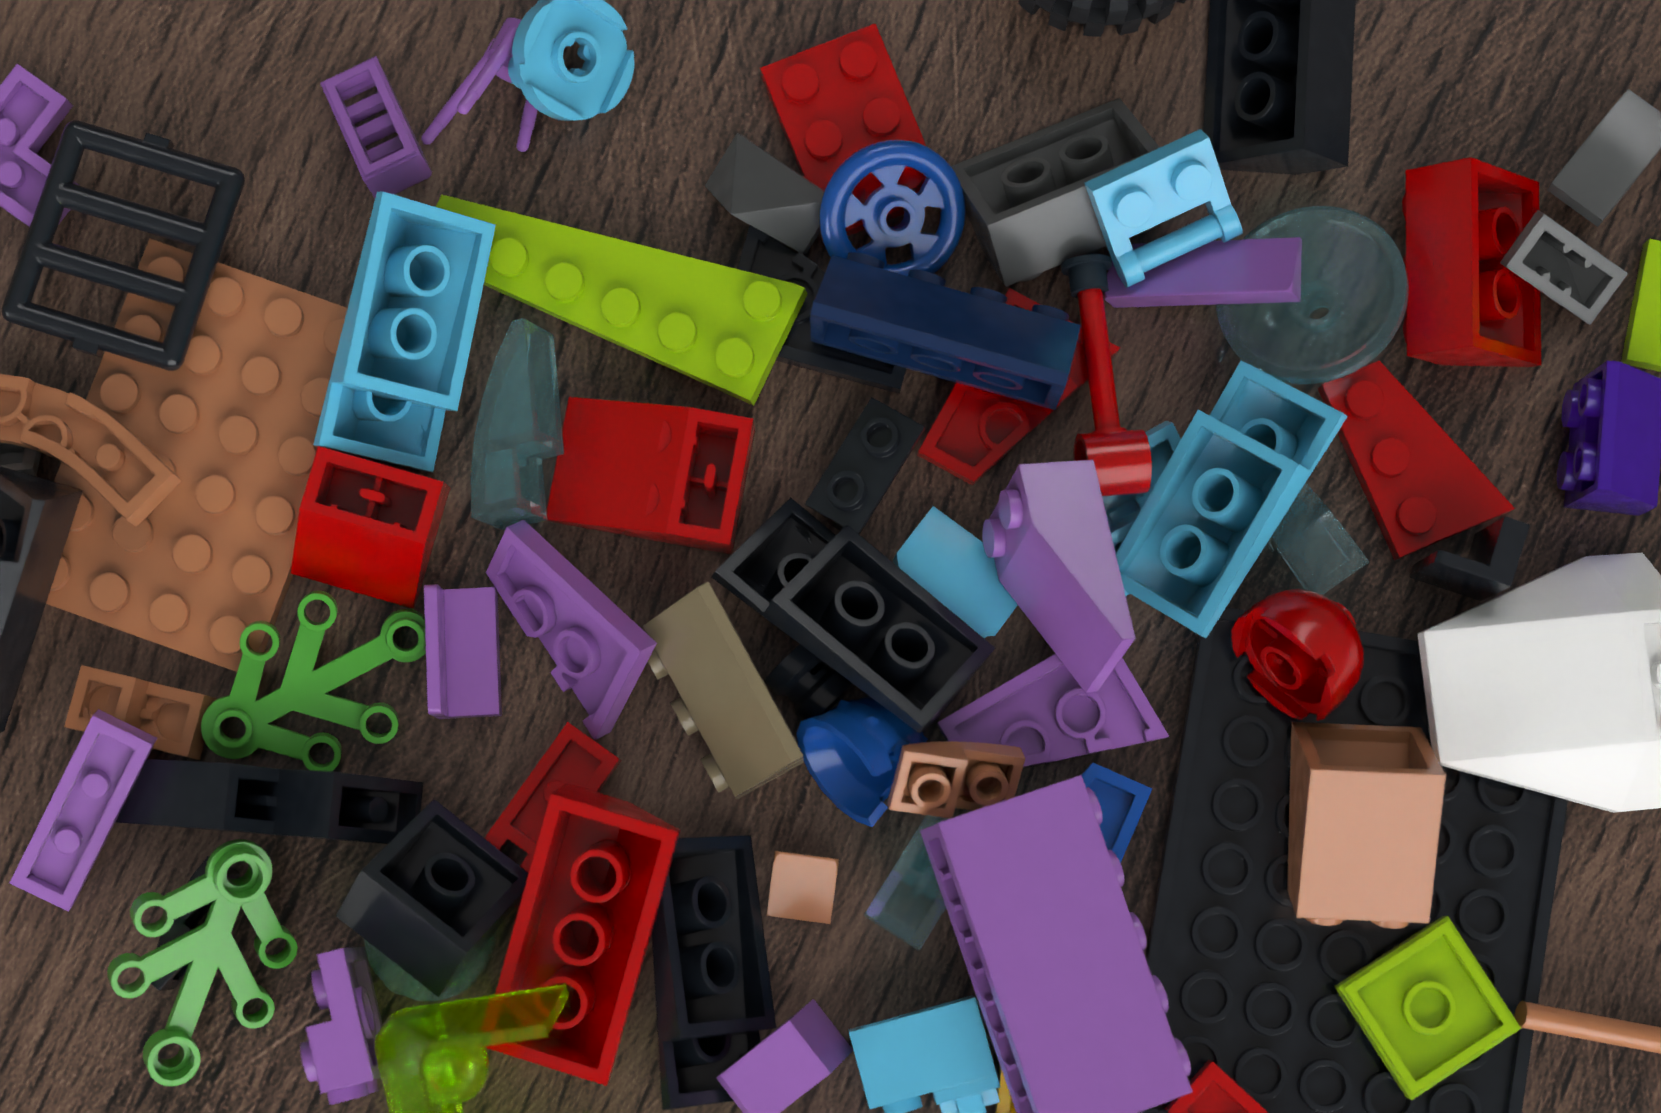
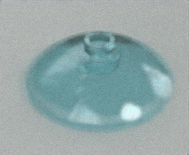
(1345, 268)

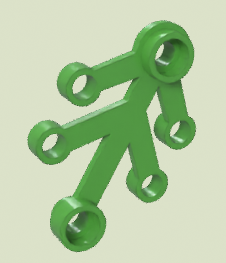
(306, 689)
(205, 950)

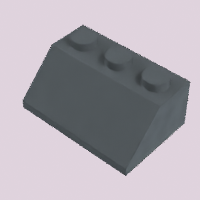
(1032, 193)

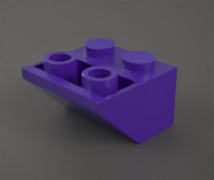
(1612, 441)

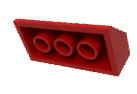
(587, 925)

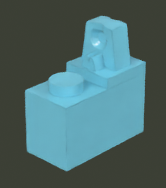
(927, 1052)

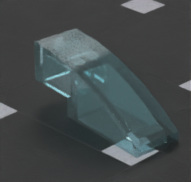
(516, 429)

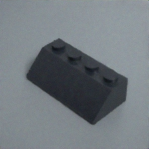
(1279, 84)

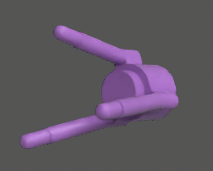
(494, 62)

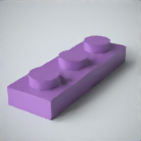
(83, 810)

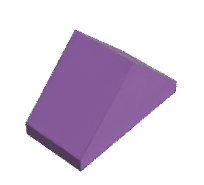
(786, 1062)

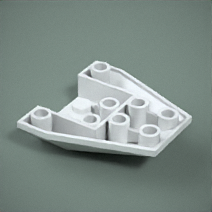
(1555, 685)

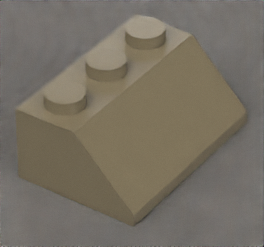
(721, 694)

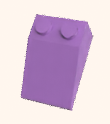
(1062, 565)

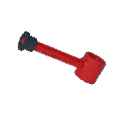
(1119, 454)

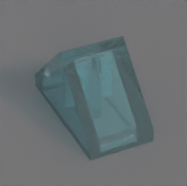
(910, 895)

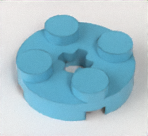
(540, 66)

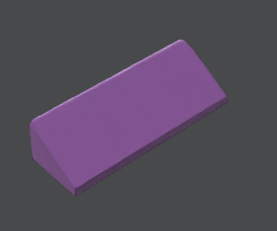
(1216, 275)

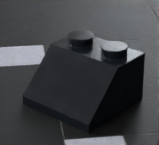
(433, 897)

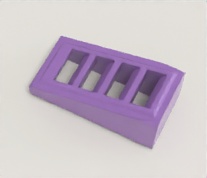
(394, 163)

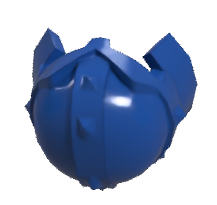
(855, 755)

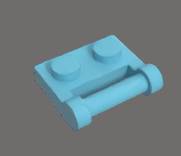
(1156, 190)

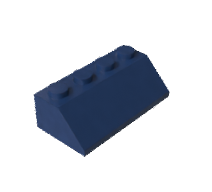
(944, 330)

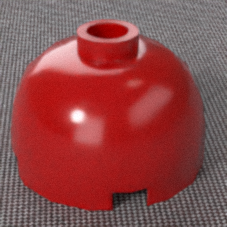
(1301, 651)

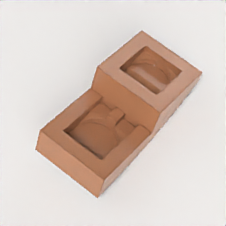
(154, 708)

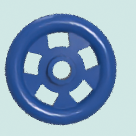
(886, 162)

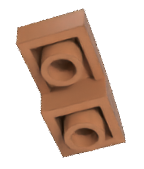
(953, 775)

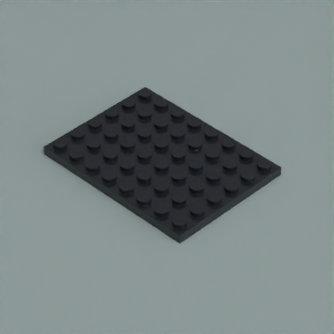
(1257, 981)

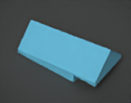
(405, 333)
(1224, 496)

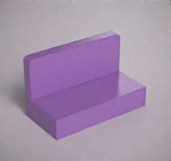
(462, 652)

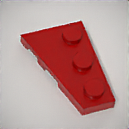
(983, 427)
(1407, 464)

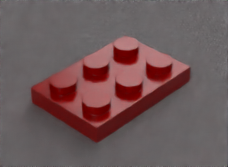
(840, 102)

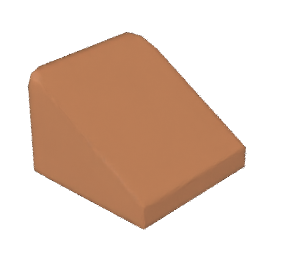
(802, 887)

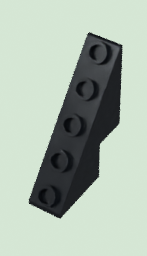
(271, 801)

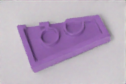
(585, 633)
(1055, 718)

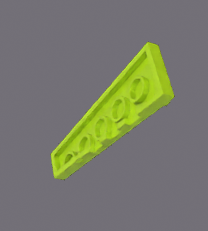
(657, 303)

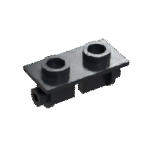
(864, 466)

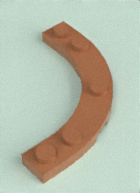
(86, 441)

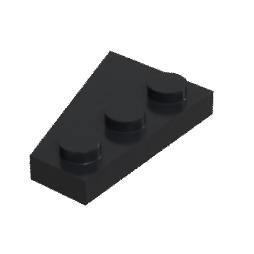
(773, 259)

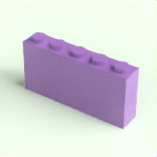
(1057, 955)

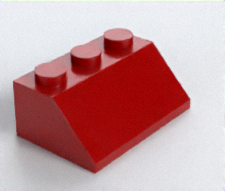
(1460, 297)

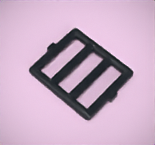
(185, 296)

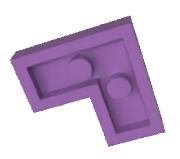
(27, 120)

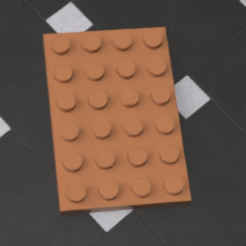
(241, 441)

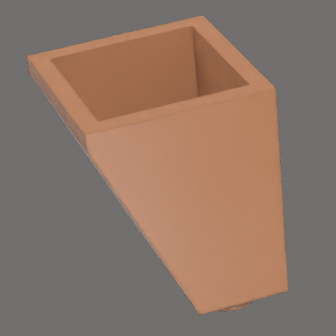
(1363, 823)

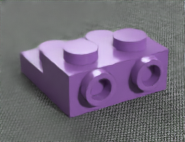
(343, 1049)

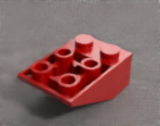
(652, 472)

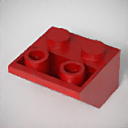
(367, 527)

